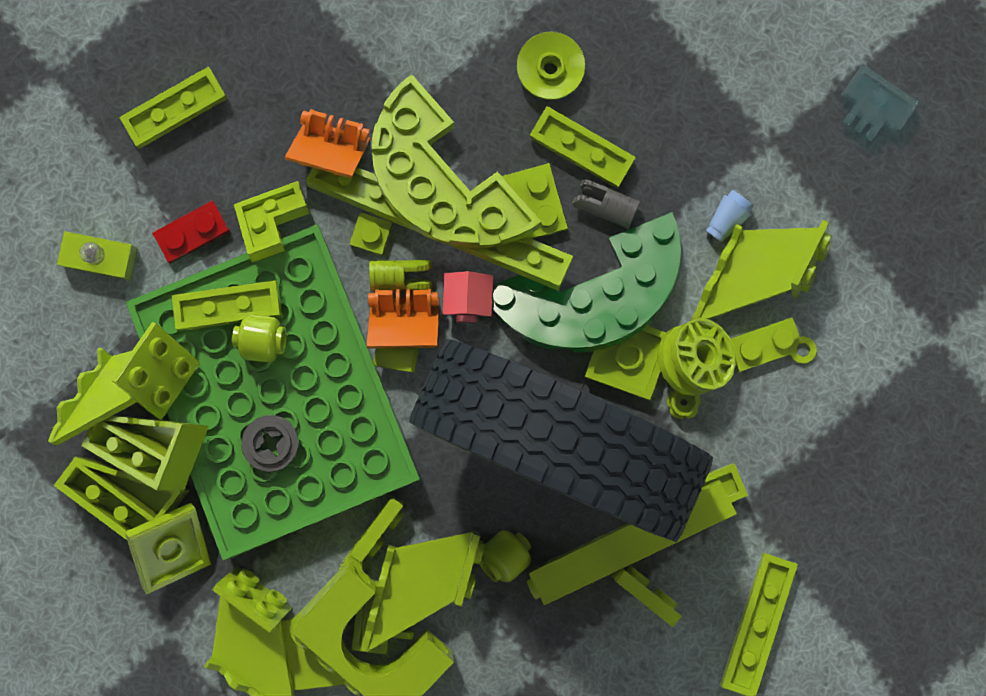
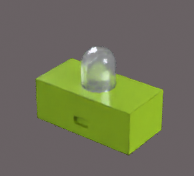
(97, 255)

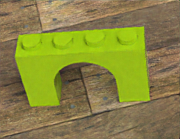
(321, 630)

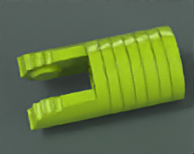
(391, 275)

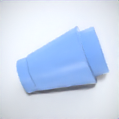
(731, 211)

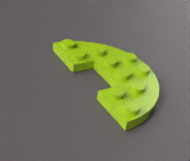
(426, 189)

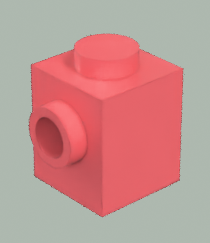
(467, 296)

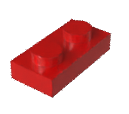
(191, 232)

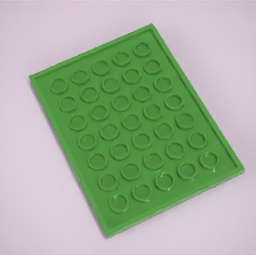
(320, 385)

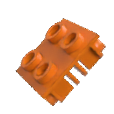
(327, 146)
(403, 321)

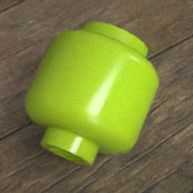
(259, 338)
(505, 556)

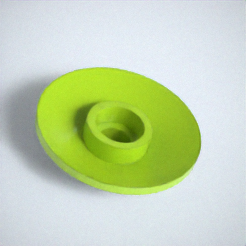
(554, 49)

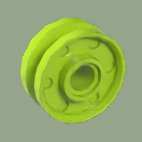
(696, 357)

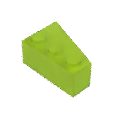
(148, 449)
(115, 495)

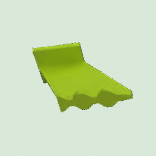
(763, 266)
(146, 375)
(421, 581)
(250, 636)

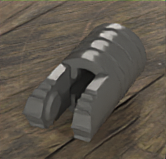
(614, 205)

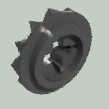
(254, 439)

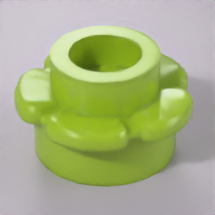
(679, 411)

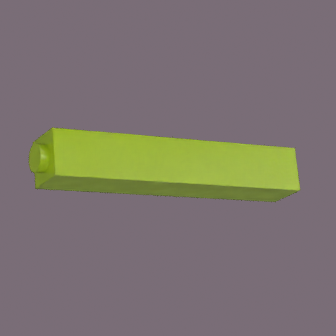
(621, 548)

